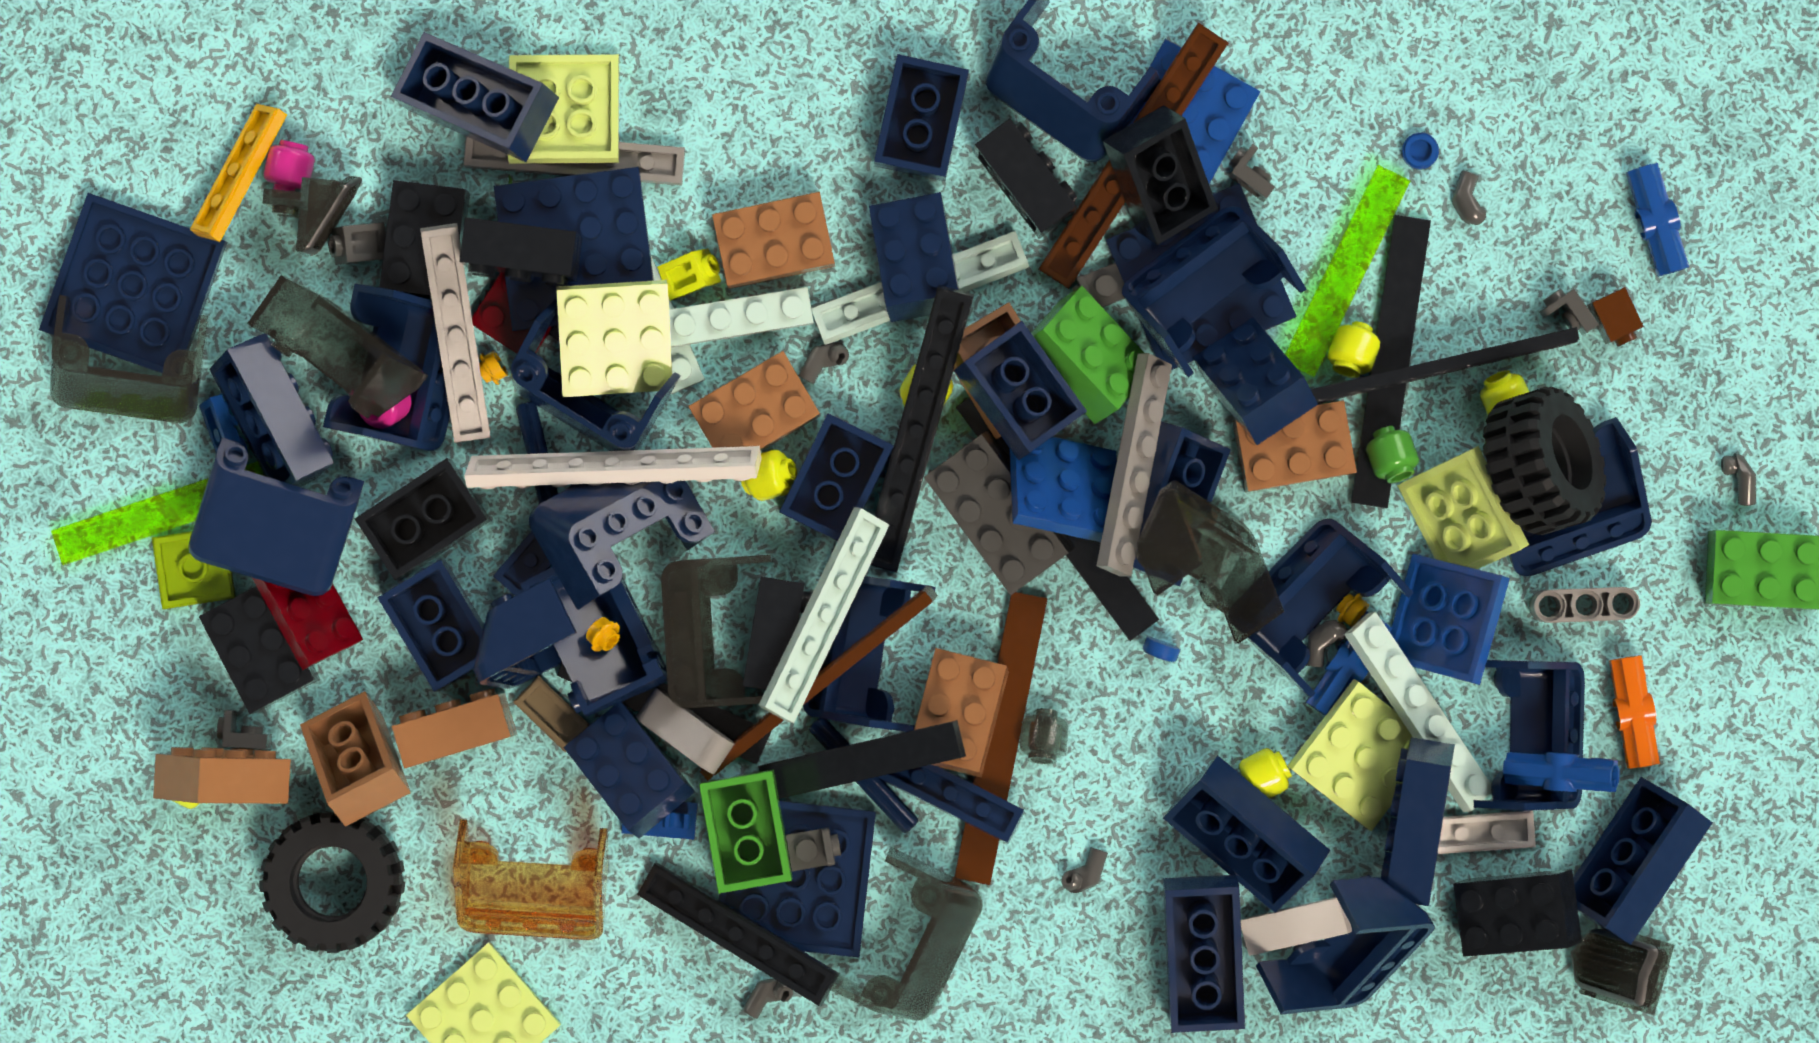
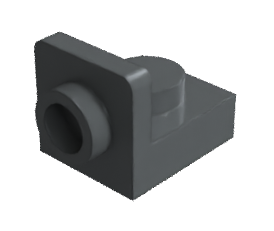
(1254, 179)
(357, 243)
(1103, 285)
(1575, 313)
(248, 738)
(812, 848)

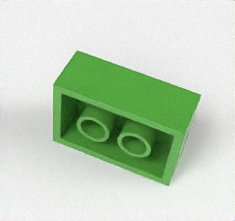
(1089, 352)
(1762, 569)
(746, 831)

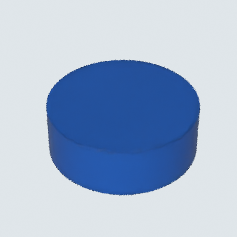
(1420, 151)
(1161, 649)

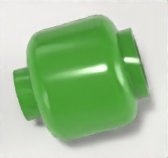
(1392, 454)

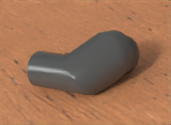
(1465, 202)
(822, 357)
(1087, 875)
(764, 992)

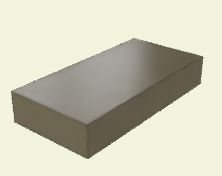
(551, 712)

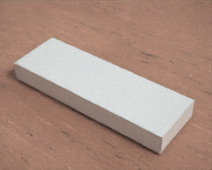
(1487, 832)
(1294, 926)

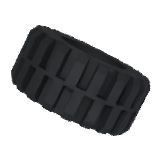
(1544, 461)
(323, 931)

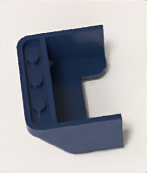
(410, 328)
(588, 520)

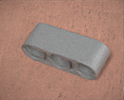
(1601, 609)
(685, 731)

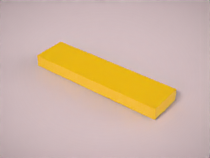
(238, 172)

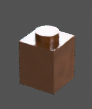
(1616, 317)

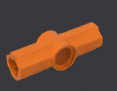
(1635, 712)

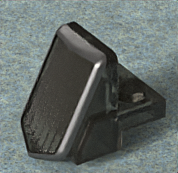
(316, 206)
(1619, 971)

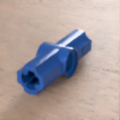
(1658, 219)
(1338, 675)
(1561, 772)

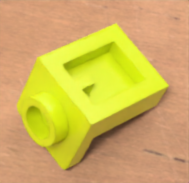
(690, 273)

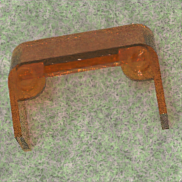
(530, 896)

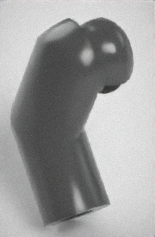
(1745, 475)
(1321, 638)

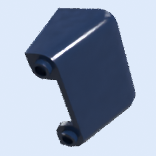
(611, 675)

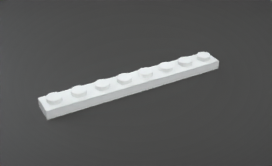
(613, 467)

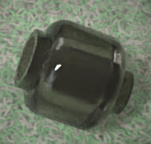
(1044, 736)

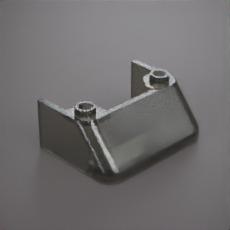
(337, 346)
(124, 393)
(1215, 548)
(689, 633)
(953, 914)

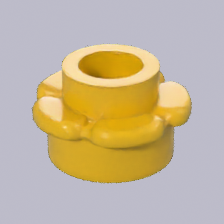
(491, 369)
(1351, 609)
(603, 634)

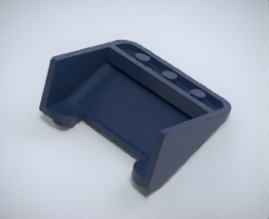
(1620, 520)
(271, 525)

